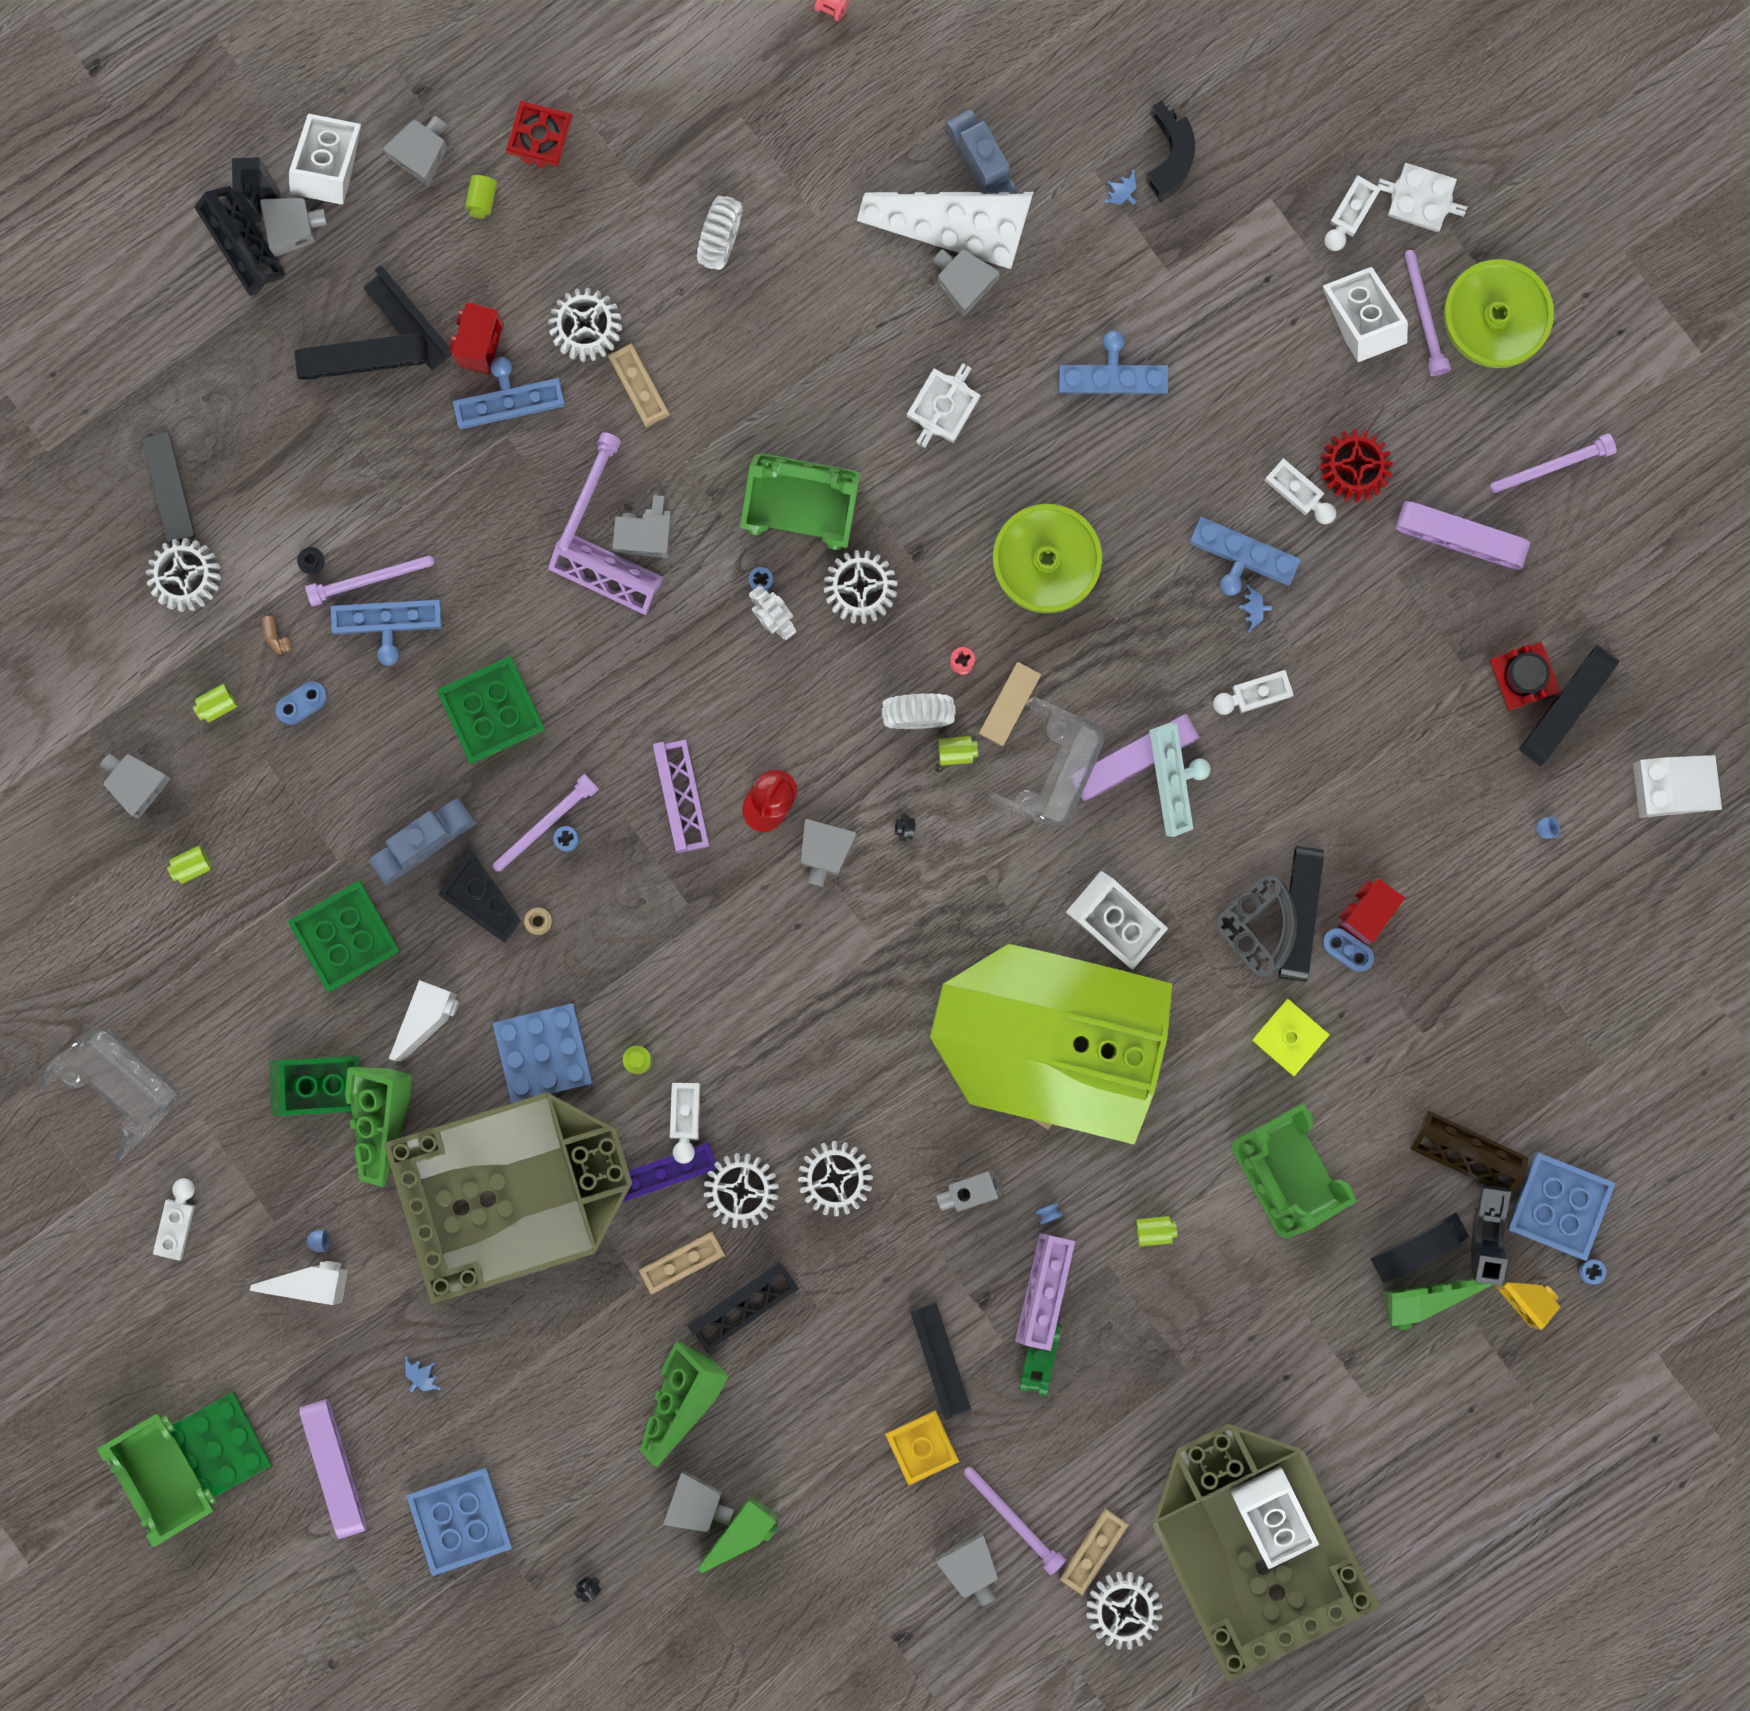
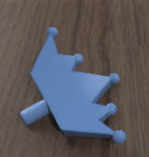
(1122, 190)
(1254, 608)
(420, 1377)

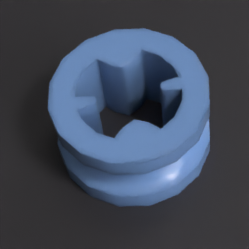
(762, 571)
(559, 834)
(1049, 1213)
(1588, 1264)

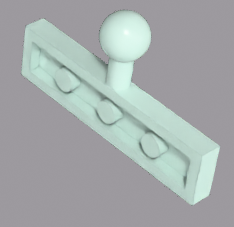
(1173, 777)

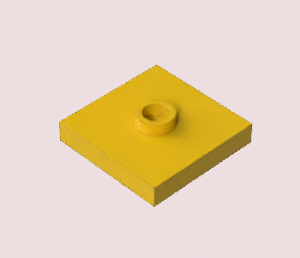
(922, 1447)

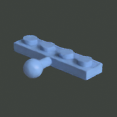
(1113, 377)
(509, 401)
(1244, 553)
(386, 619)

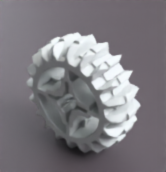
(719, 232)
(590, 316)
(176, 554)
(847, 588)
(918, 711)
(719, 1186)
(813, 1186)
(1129, 1598)

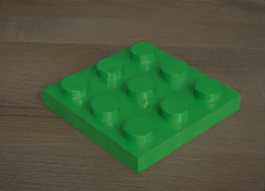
(490, 710)
(344, 936)
(221, 1445)

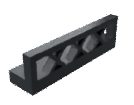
(251, 184)
(233, 239)
(406, 316)
(736, 1298)
(940, 1360)

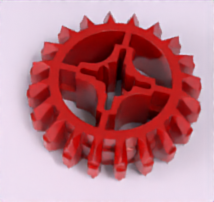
(1367, 464)

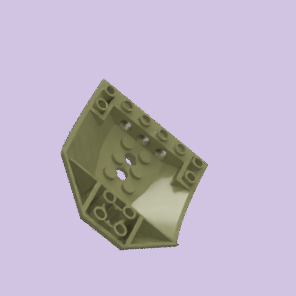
(553, 1184)
(1219, 1557)

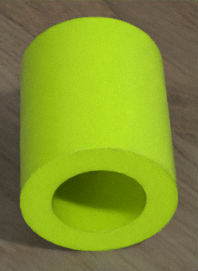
(480, 196)
(214, 703)
(957, 750)
(189, 865)
(637, 1060)
(1155, 1231)

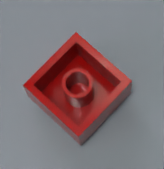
(476, 337)
(1371, 911)

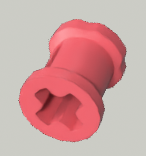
(832, 7)
(966, 653)

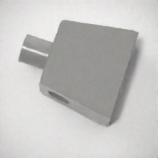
(419, 149)
(290, 223)
(964, 278)
(133, 783)
(824, 850)
(982, 1189)
(696, 1505)
(970, 1569)

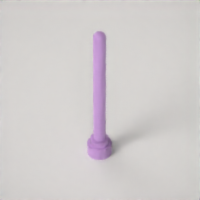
(1437, 362)
(607, 445)
(1602, 446)
(319, 593)
(583, 789)
(1051, 1560)

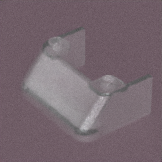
(1078, 753)
(120, 1078)

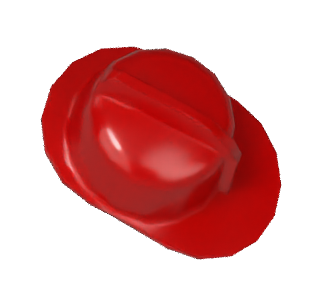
(769, 800)

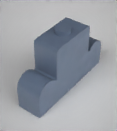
(980, 153)
(421, 840)

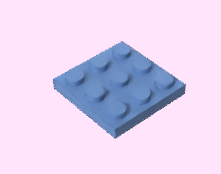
(542, 1053)
(1561, 1206)
(459, 1521)

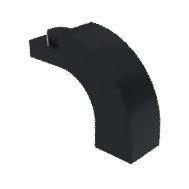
(1174, 170)
(1488, 1231)
(1420, 1249)

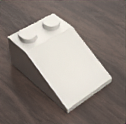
(324, 159)
(1366, 314)
(1676, 785)
(1116, 920)
(425, 1015)
(315, 1284)
(1274, 1517)

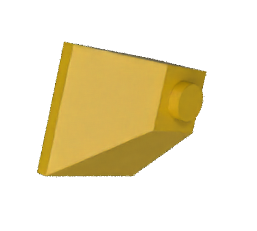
(1531, 1302)

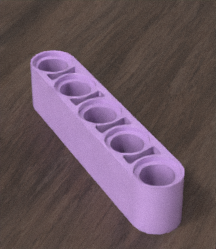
(1463, 535)
(1132, 760)
(333, 1469)

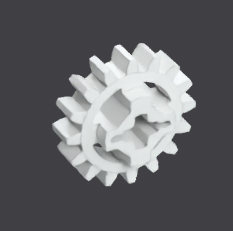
(772, 612)

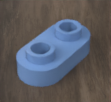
(302, 705)
(1347, 950)

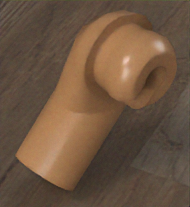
(272, 638)

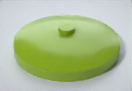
(1498, 313)
(1047, 558)

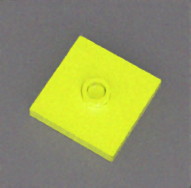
(1290, 1037)

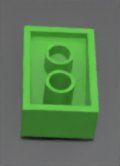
(744, 1532)

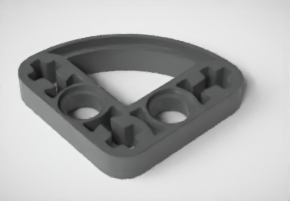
(1243, 920)

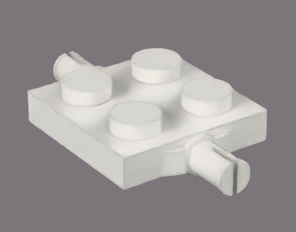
(1422, 197)
(943, 405)

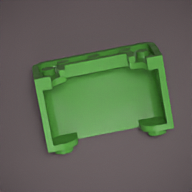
(800, 499)
(1290, 1174)
(157, 1478)

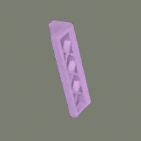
(612, 567)
(670, 796)
(1045, 1291)

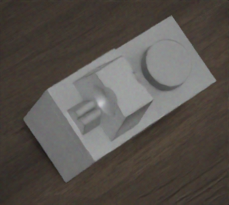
(644, 536)

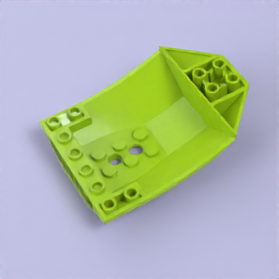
(1012, 1032)

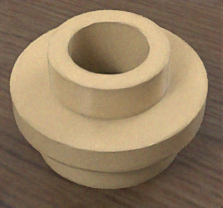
(531, 915)

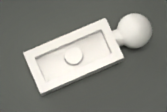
(1351, 212)
(1300, 492)
(1255, 694)
(684, 1119)
(175, 1221)

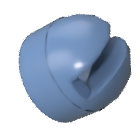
(1548, 828)
(318, 1241)

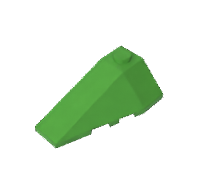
(378, 1109)
(1421, 1302)
(686, 1394)

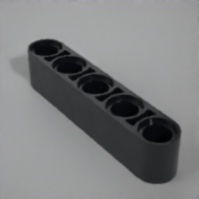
(360, 356)
(1569, 705)
(1305, 891)

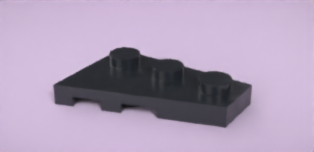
(480, 899)

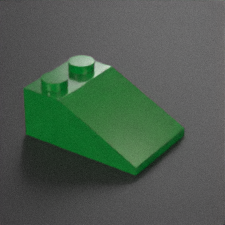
(309, 1085)

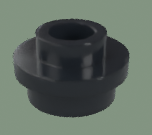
(314, 568)
(905, 827)
(587, 1589)

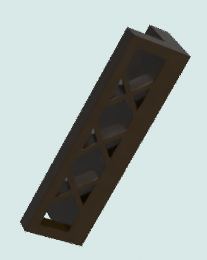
(1473, 1149)

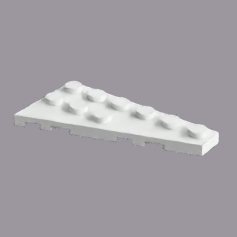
(957, 221)

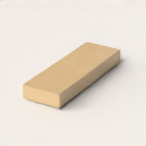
(638, 385)
(1010, 704)
(681, 1262)
(1093, 1551)

